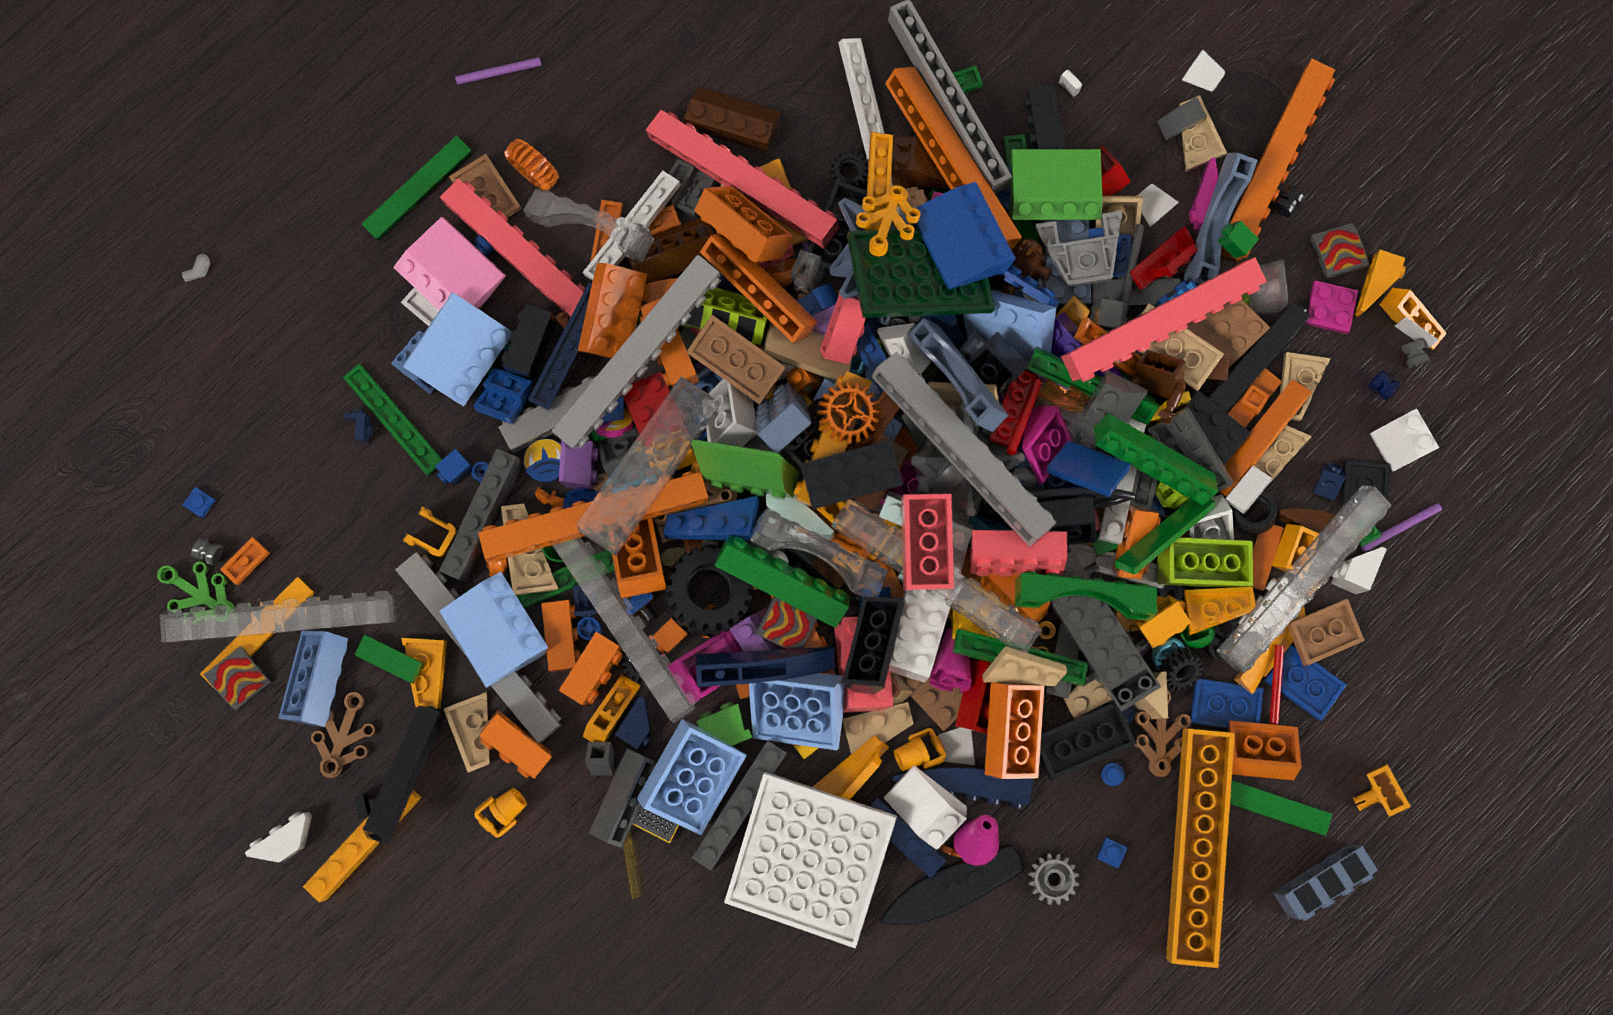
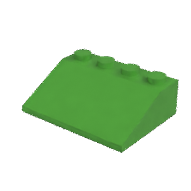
(1055, 184)
(745, 469)

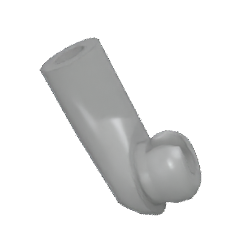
(199, 269)

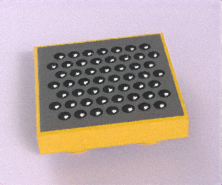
(655, 824)

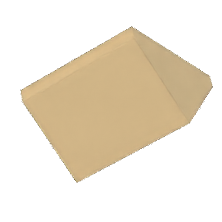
(1131, 211)
(1155, 703)

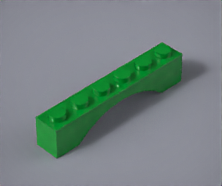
(1132, 601)

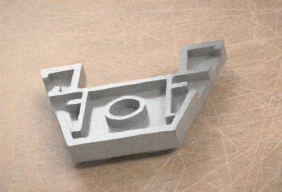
(1087, 259)

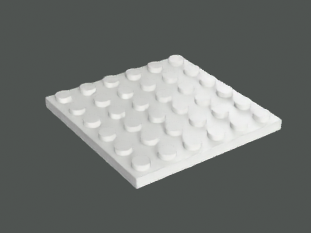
(810, 859)

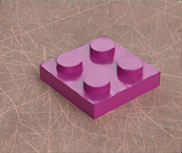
(1331, 307)

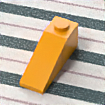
(1382, 273)
(1403, 303)
(611, 710)

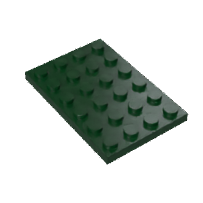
(908, 280)

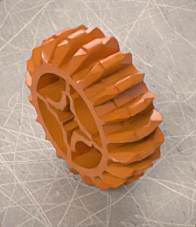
(531, 164)
(859, 415)

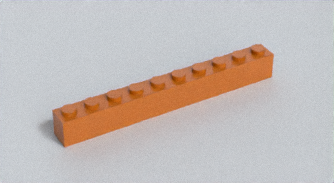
(943, 142)
(1282, 148)
(560, 524)

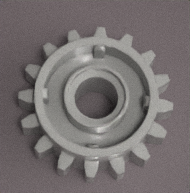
(1064, 885)

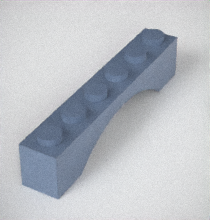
(1232, 181)
(976, 396)

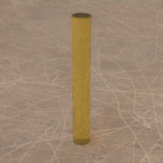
(631, 867)

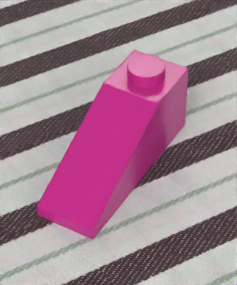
(1204, 194)

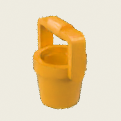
(916, 753)
(504, 809)

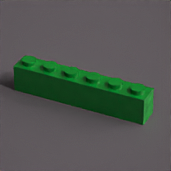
(1155, 459)
(782, 580)

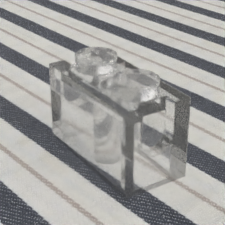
(807, 272)

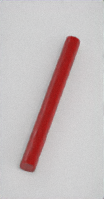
(1024, 416)
(1276, 684)

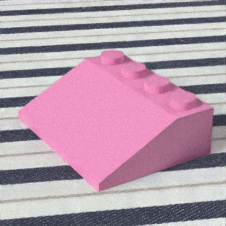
(448, 263)

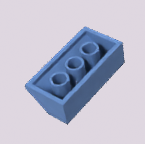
(313, 678)

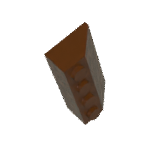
(732, 119)
(673, 250)

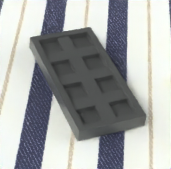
(1189, 440)

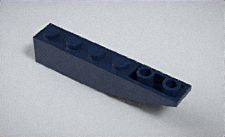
(762, 666)
(975, 783)

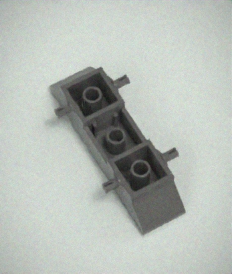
(1104, 643)

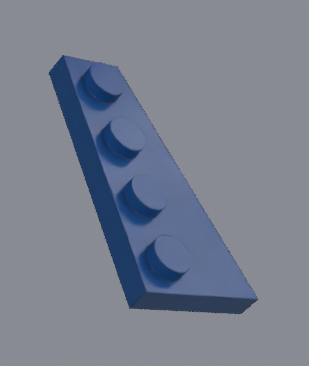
(1030, 287)
(714, 521)

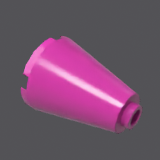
(949, 668)
(977, 840)

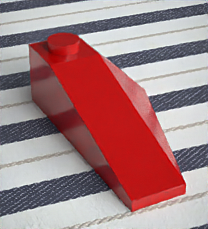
(1112, 173)

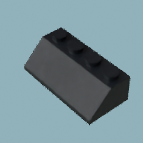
(873, 644)

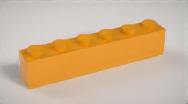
(824, 445)
(346, 859)

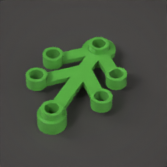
(201, 595)

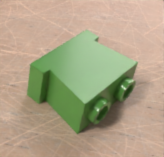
(725, 724)

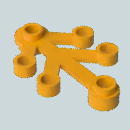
(896, 197)

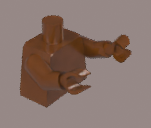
(1030, 261)
(1162, 377)

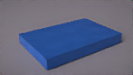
(1088, 468)
(1308, 686)
(1220, 702)

